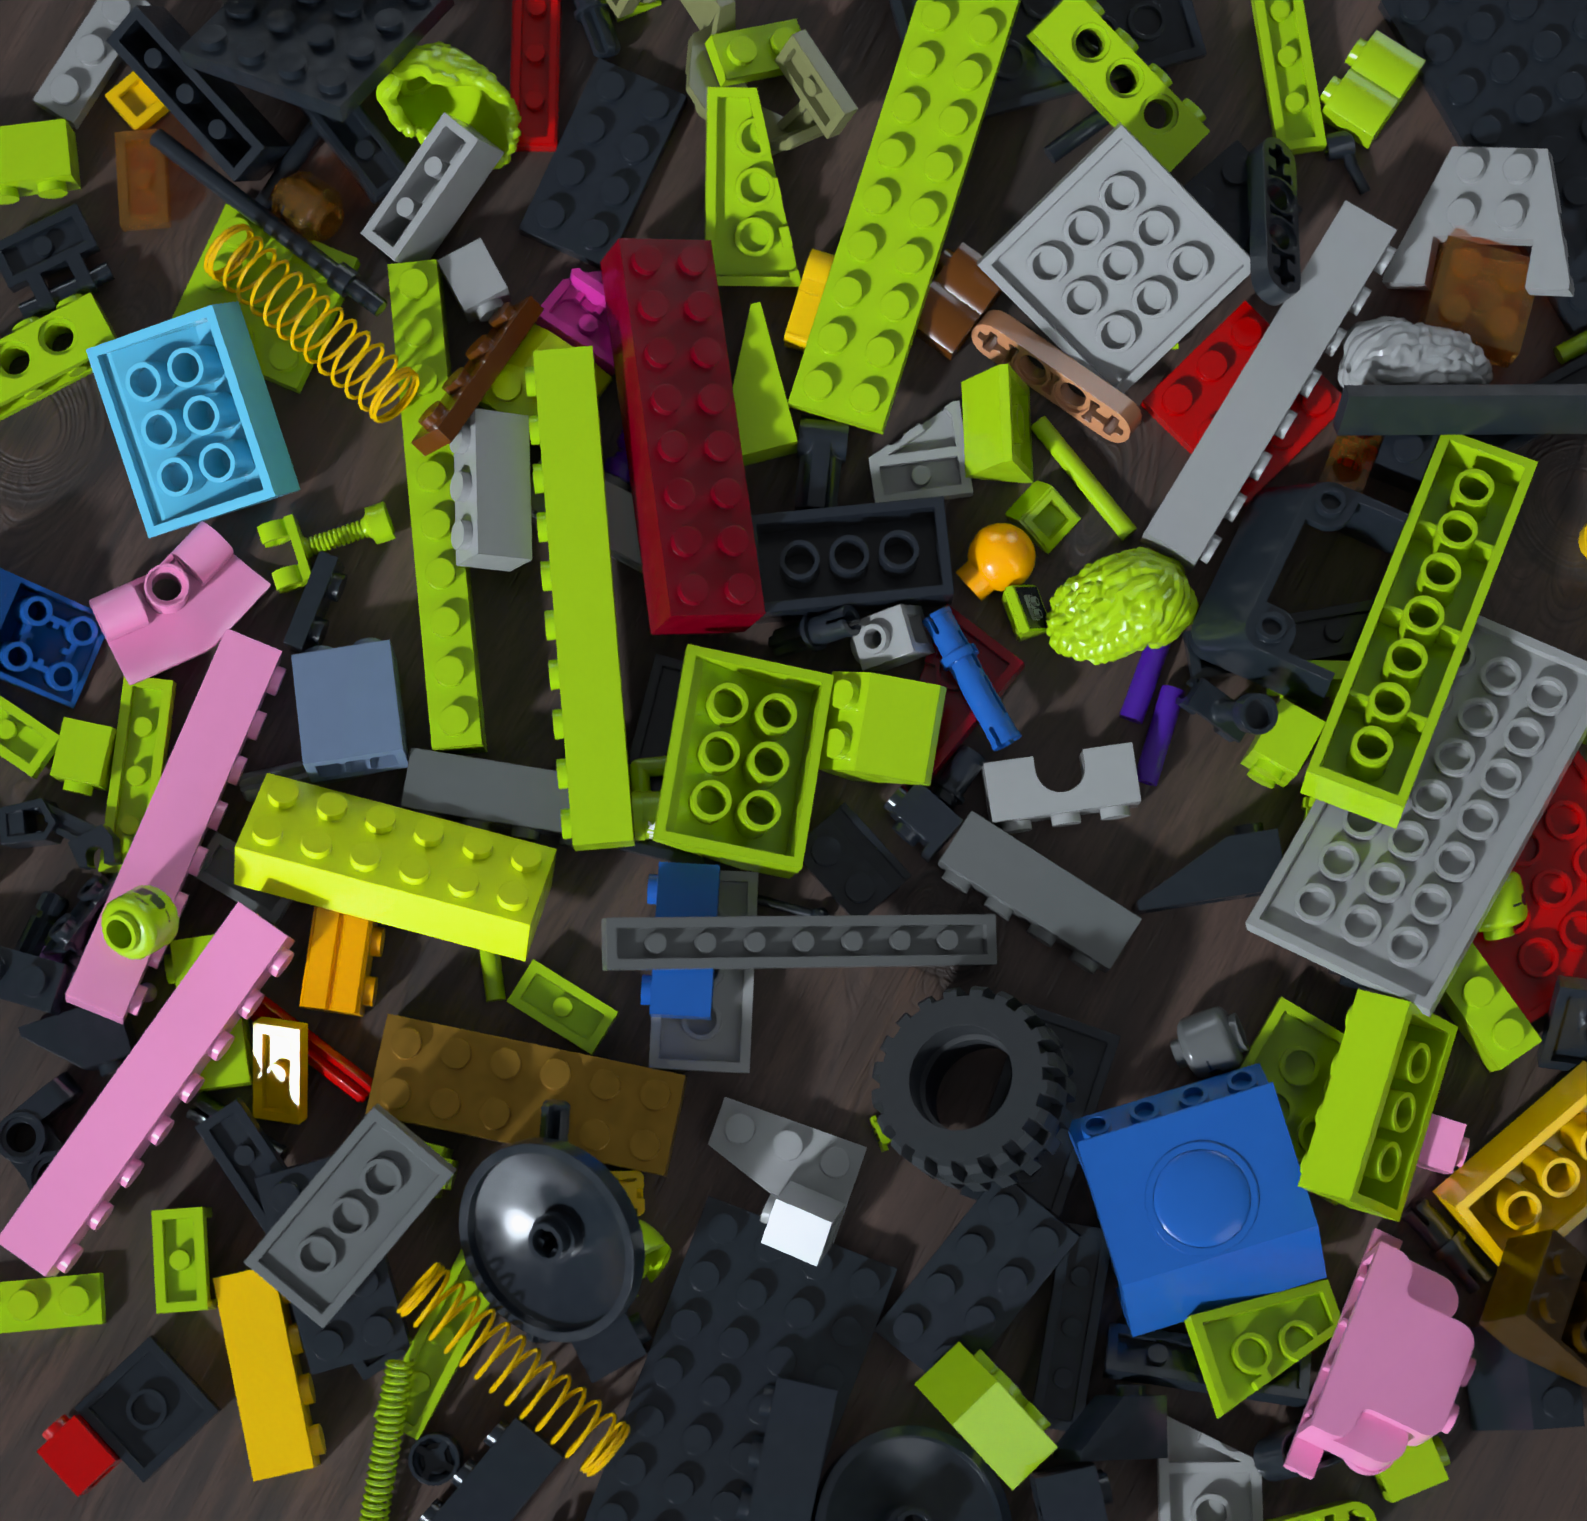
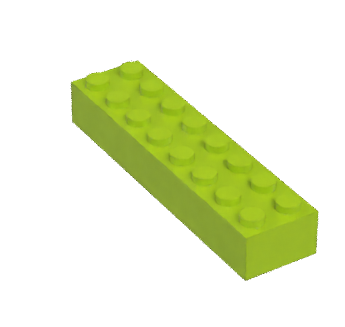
(1418, 629)

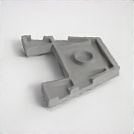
(1489, 200)

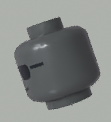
(1210, 1042)

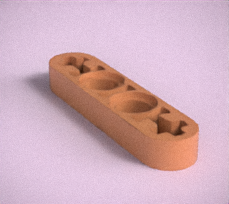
(1113, 418)

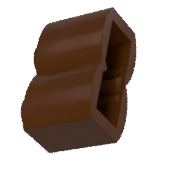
(956, 301)

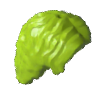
(447, 80)
(1121, 607)

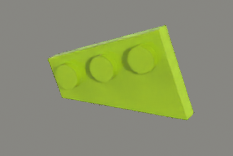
(1259, 1339)

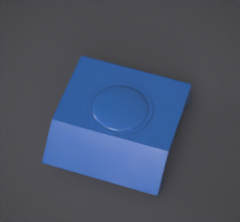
(1199, 1198)

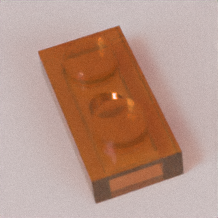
(142, 182)

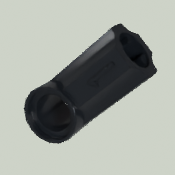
(821, 454)

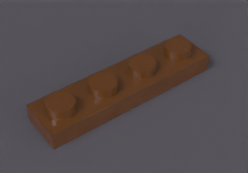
(469, 384)

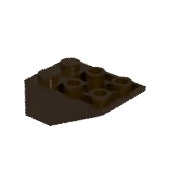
(1541, 1303)

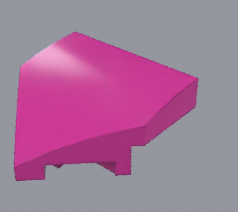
(579, 315)

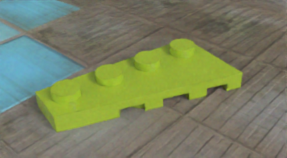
(744, 195)

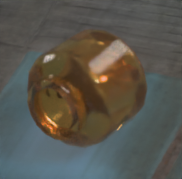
(308, 205)

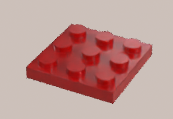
(1201, 382)

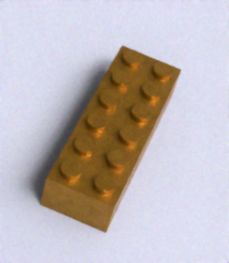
(499, 1084)

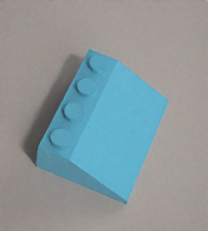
(193, 418)

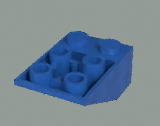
(45, 640)

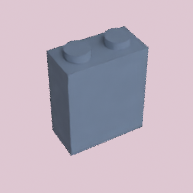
(350, 710)

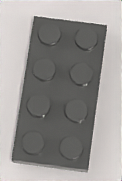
(350, 1215)

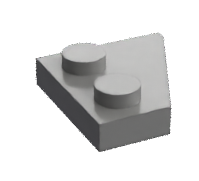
(924, 461)

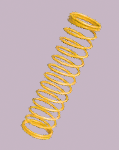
(382, 388)
(600, 1454)

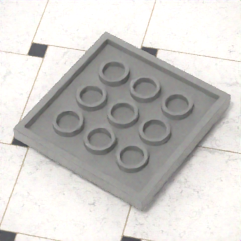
(1117, 261)

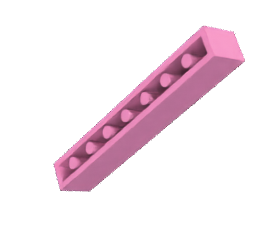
(182, 811)
(146, 1091)

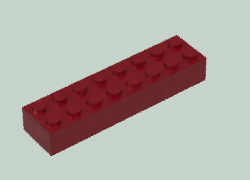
(681, 437)

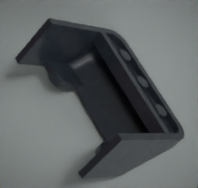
(1235, 620)

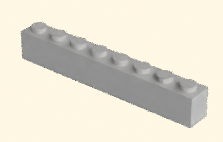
(1268, 386)

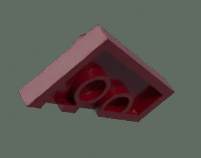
(957, 717)

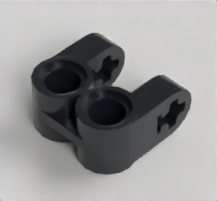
(39, 1113)

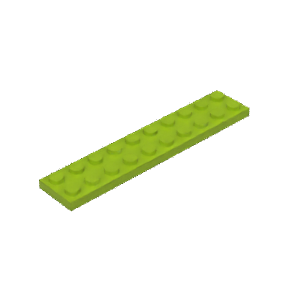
(902, 210)

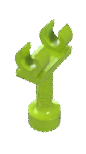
(374, 525)

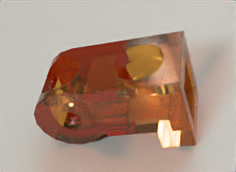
(1350, 461)

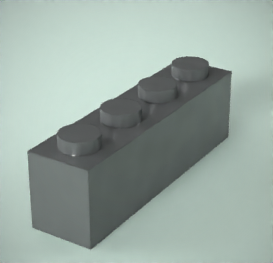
(486, 794)
(1038, 893)

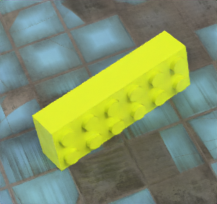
(394, 866)

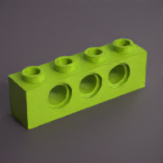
(1091, 77)
(49, 369)

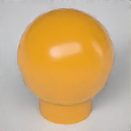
(997, 559)

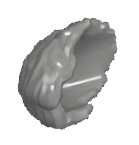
(1402, 353)

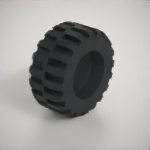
(927, 1050)

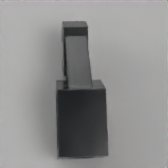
(20, 831)

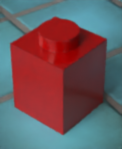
(77, 1453)

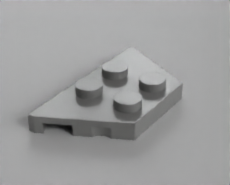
(1206, 1479)

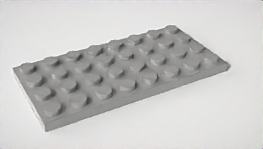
(1411, 898)

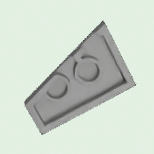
(783, 1151)

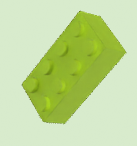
(1377, 1105)

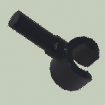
(1342, 145)

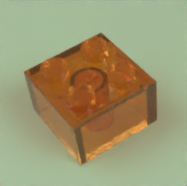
(1481, 295)

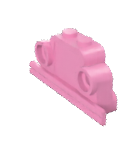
(1387, 1367)

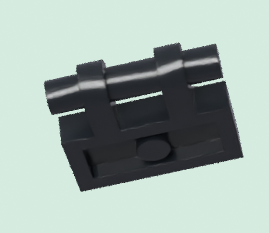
(45, 249)

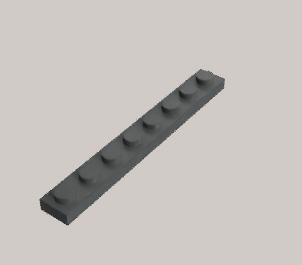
(798, 942)

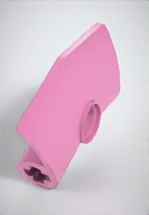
(159, 634)

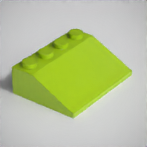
(743, 761)

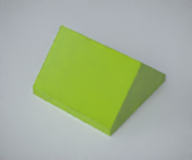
(997, 426)

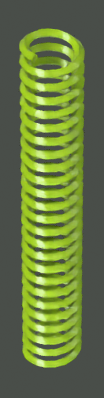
(384, 1440)

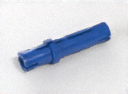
(976, 687)

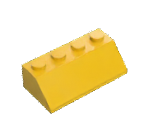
(1527, 1174)

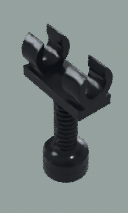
(1231, 719)

